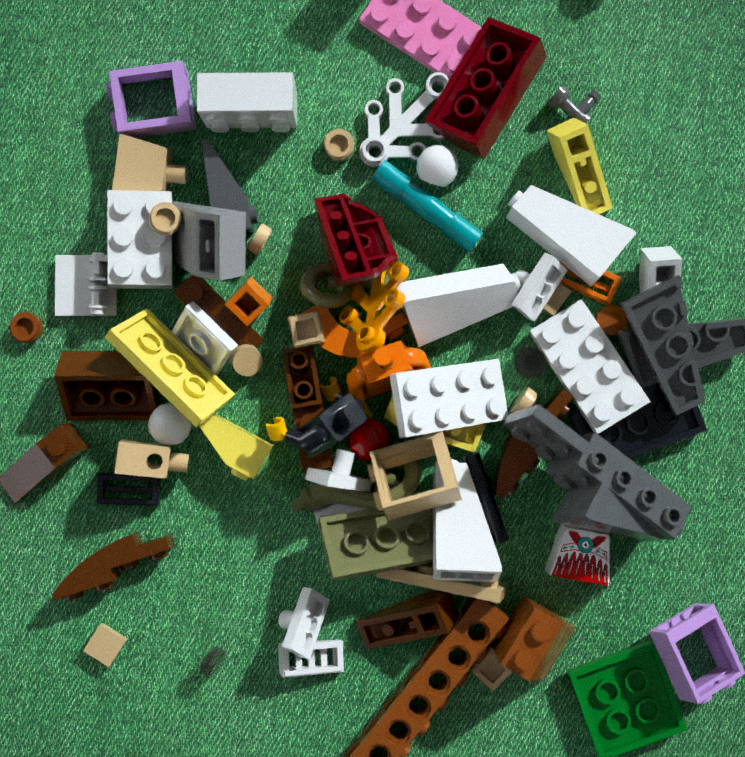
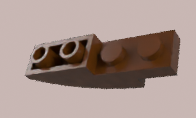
(305, 398)
(520, 456)
(103, 568)

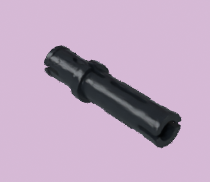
(486, 497)

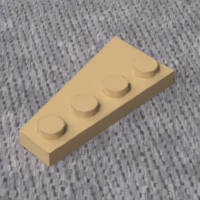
(423, 577)

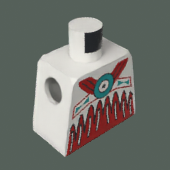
(580, 555)

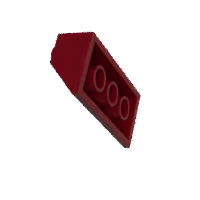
(487, 87)

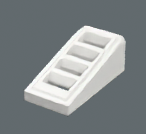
(311, 669)

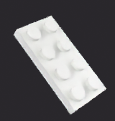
(589, 367)
(448, 397)

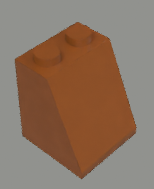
(532, 640)

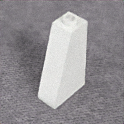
(569, 232)
(456, 300)
(461, 534)

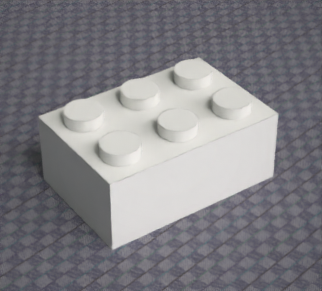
(247, 101)
(135, 252)

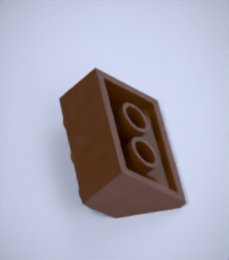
(103, 387)

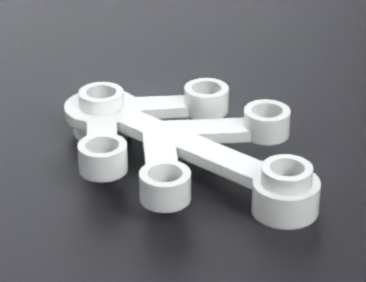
(400, 123)

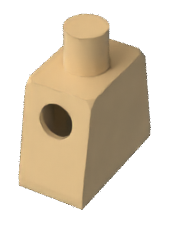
(145, 166)
(134, 459)

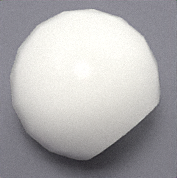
(437, 165)
(168, 425)

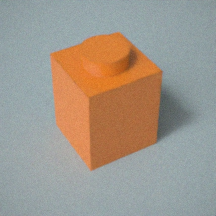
(249, 301)

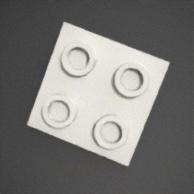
(83, 286)

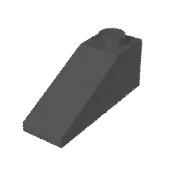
(224, 189)

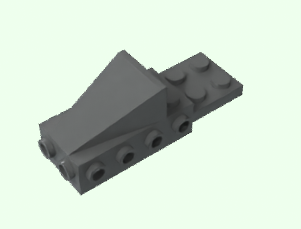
(604, 485)

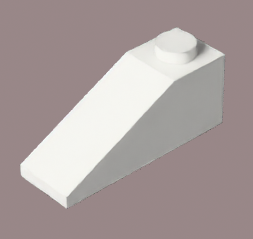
(657, 266)

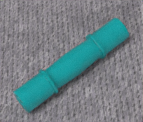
(426, 206)

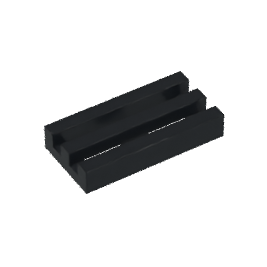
(155, 489)

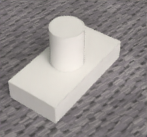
(538, 286)
(340, 474)
(304, 622)

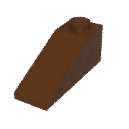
(213, 304)
(43, 461)
(409, 620)

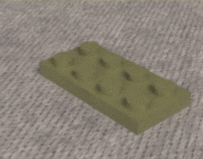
(371, 544)

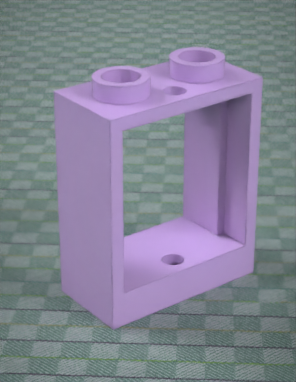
(183, 122)
(682, 624)

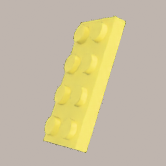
(170, 366)

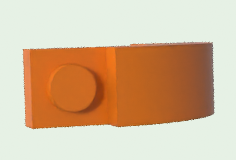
(343, 341)

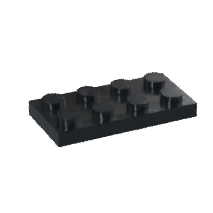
(647, 427)

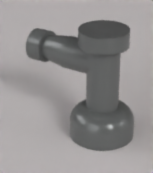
(580, 112)

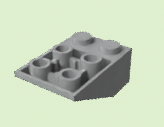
(210, 241)

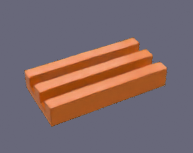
(606, 300)

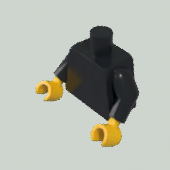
(327, 426)

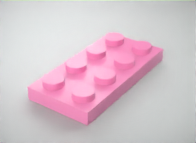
(423, 30)

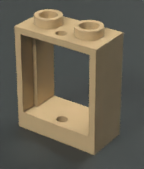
(405, 453)

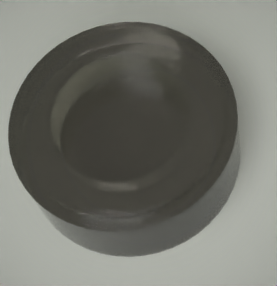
(529, 362)
(212, 661)

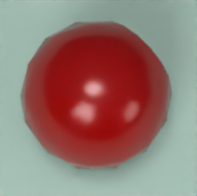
(369, 437)

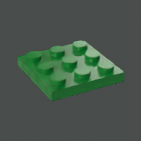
(627, 700)

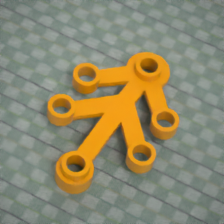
(370, 334)

